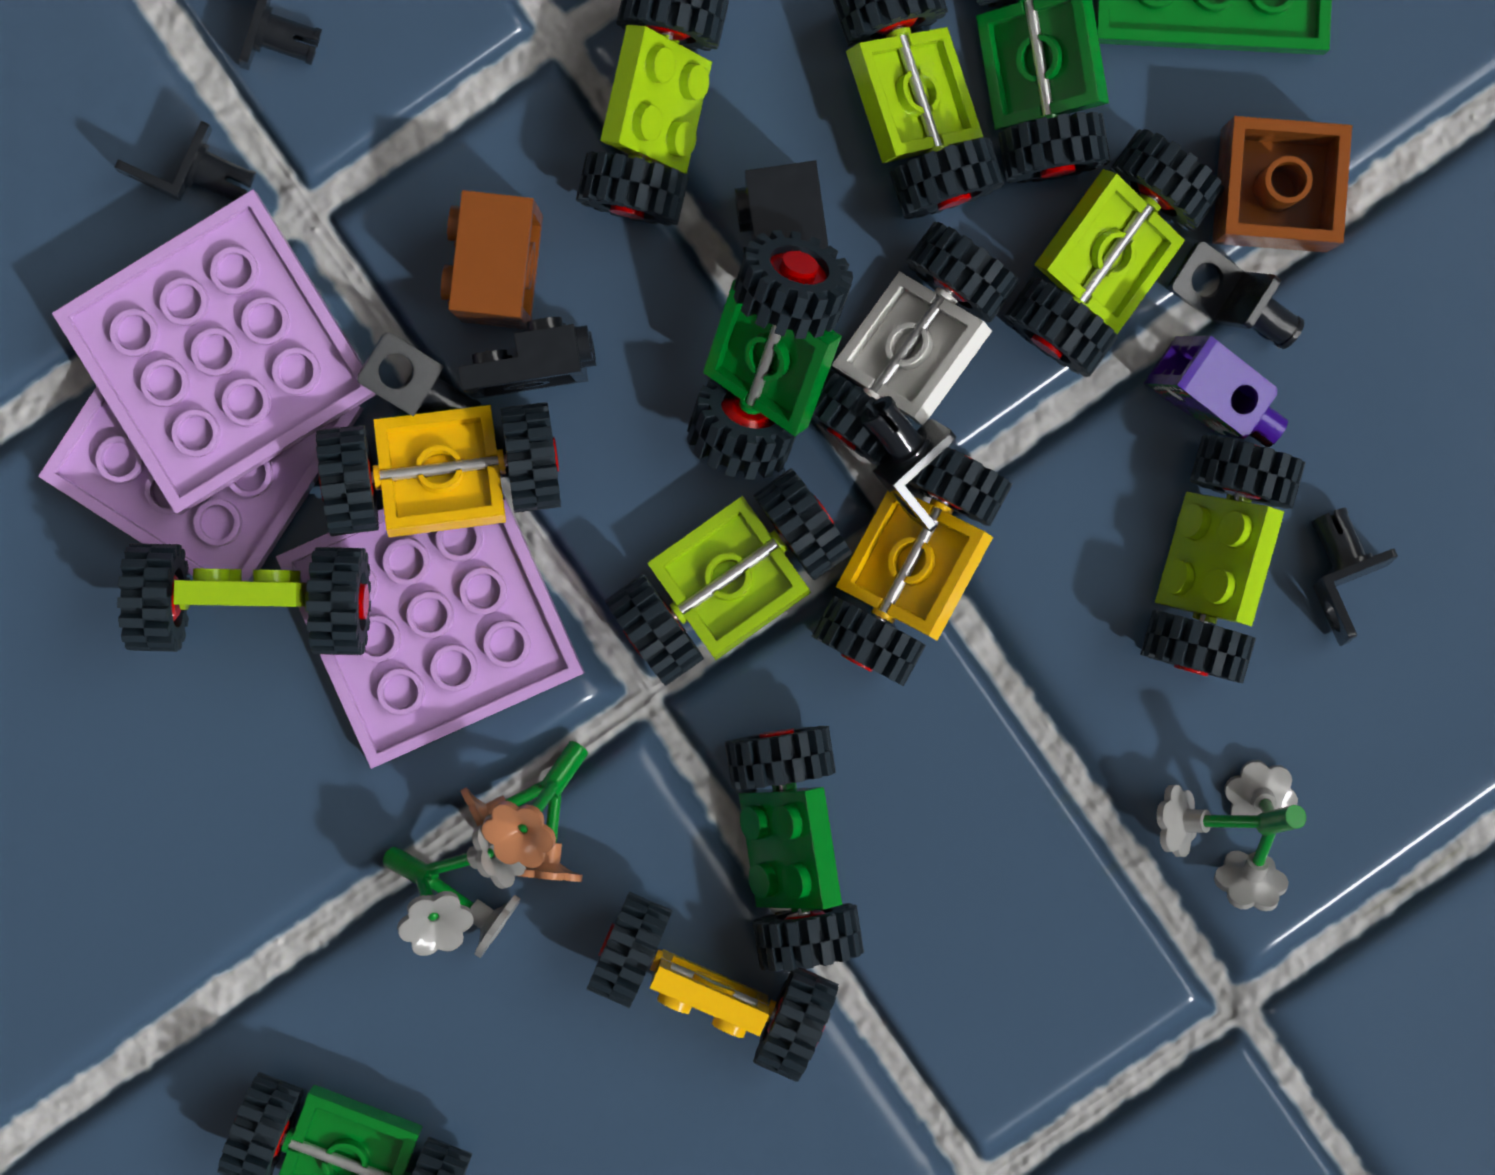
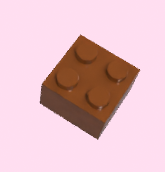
(1282, 184)
(493, 259)

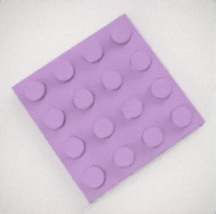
(215, 352)
(223, 532)
(451, 633)

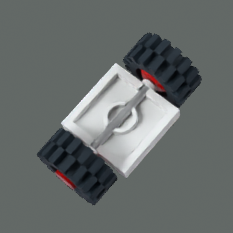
(915, 338)

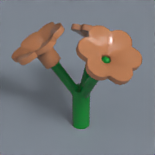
(521, 831)

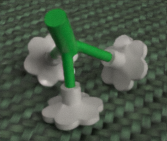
(1260, 801)
(442, 918)

